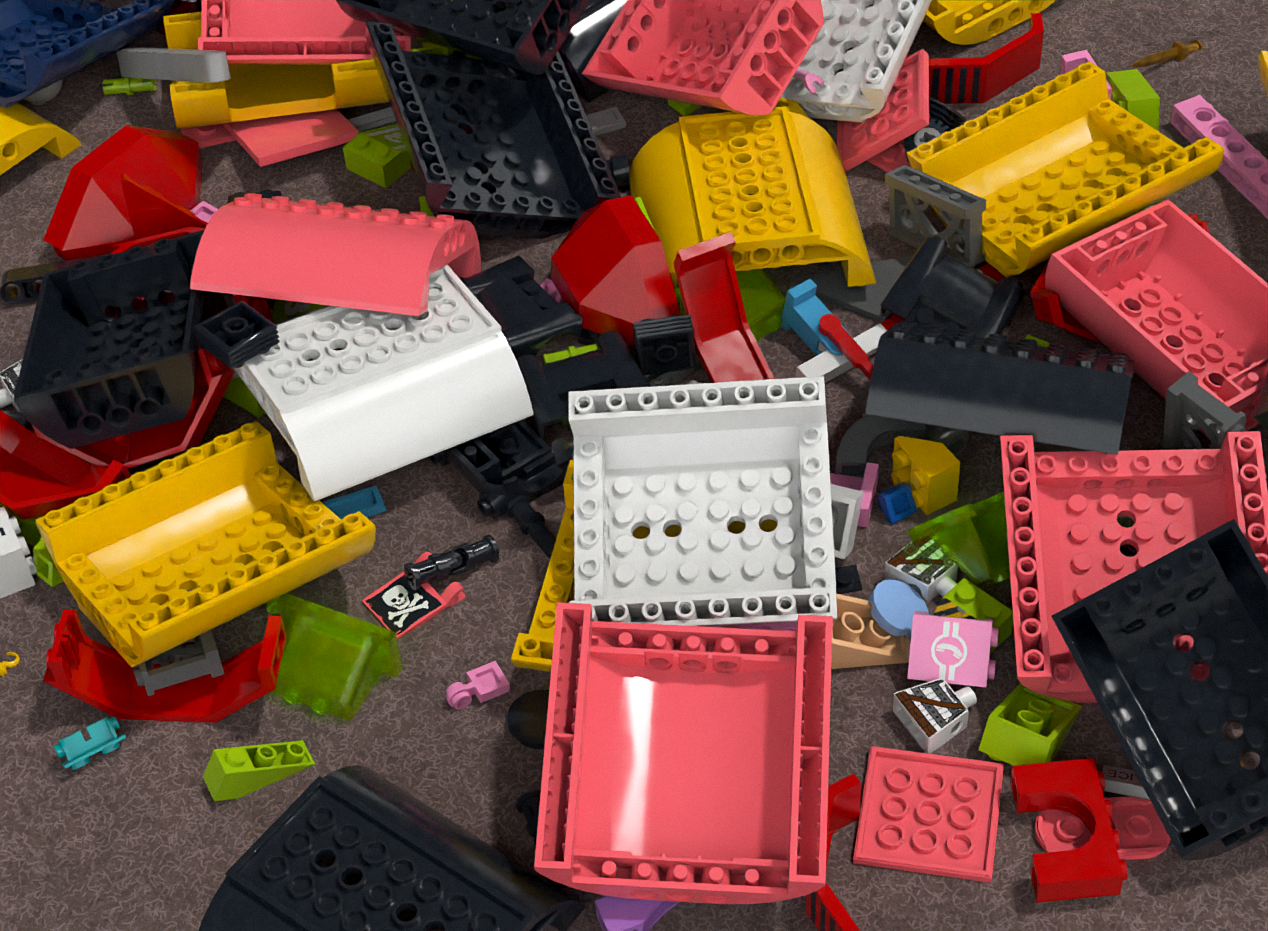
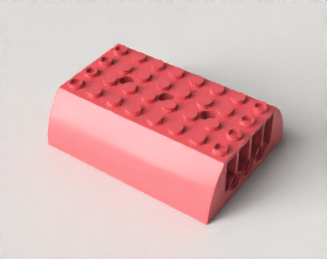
(677, 44)
(1183, 295)

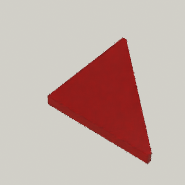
(152, 213)

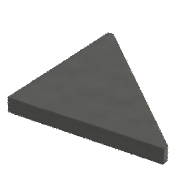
(861, 300)

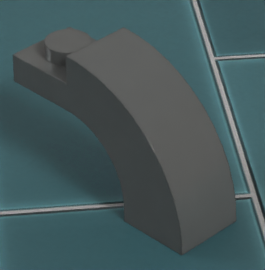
(869, 435)

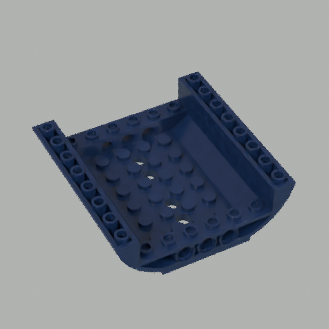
(59, 37)

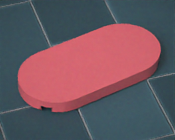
(1137, 826)

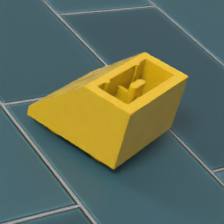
(928, 470)

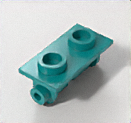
(102, 739)

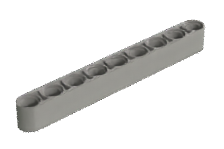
(174, 64)

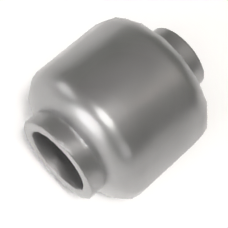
(952, 438)

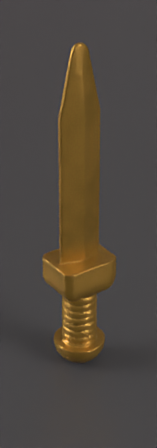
(1178, 51)

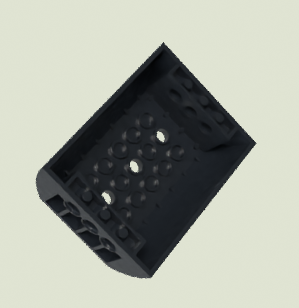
(1001, 386)

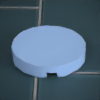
(894, 606)

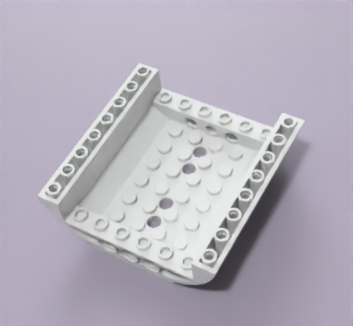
(880, 45)
(386, 390)
(701, 463)

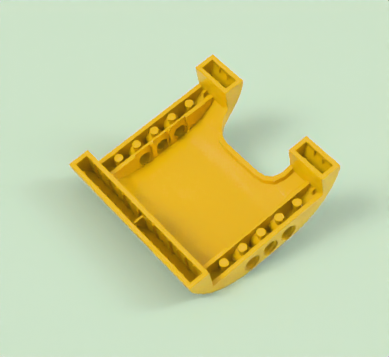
(266, 89)

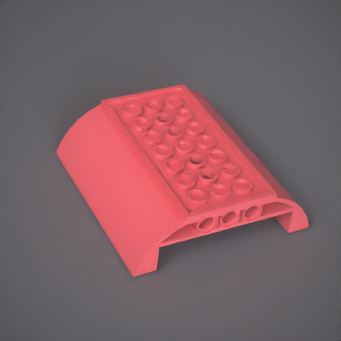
(1069, 538)

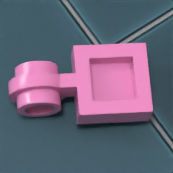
(483, 681)

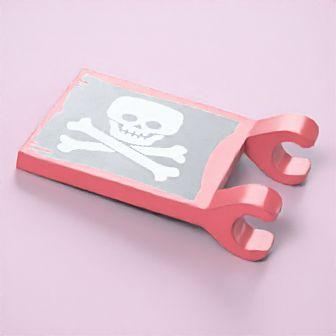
(406, 609)

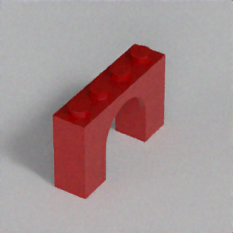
(1077, 789)

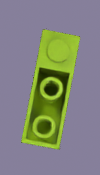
(245, 769)

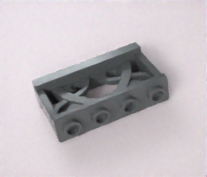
(910, 187)
(1188, 402)
(188, 664)

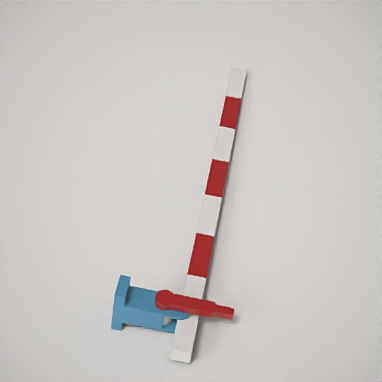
(829, 340)

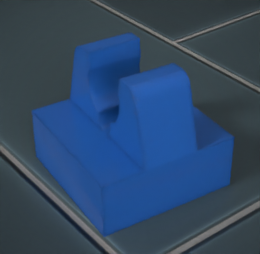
(897, 502)

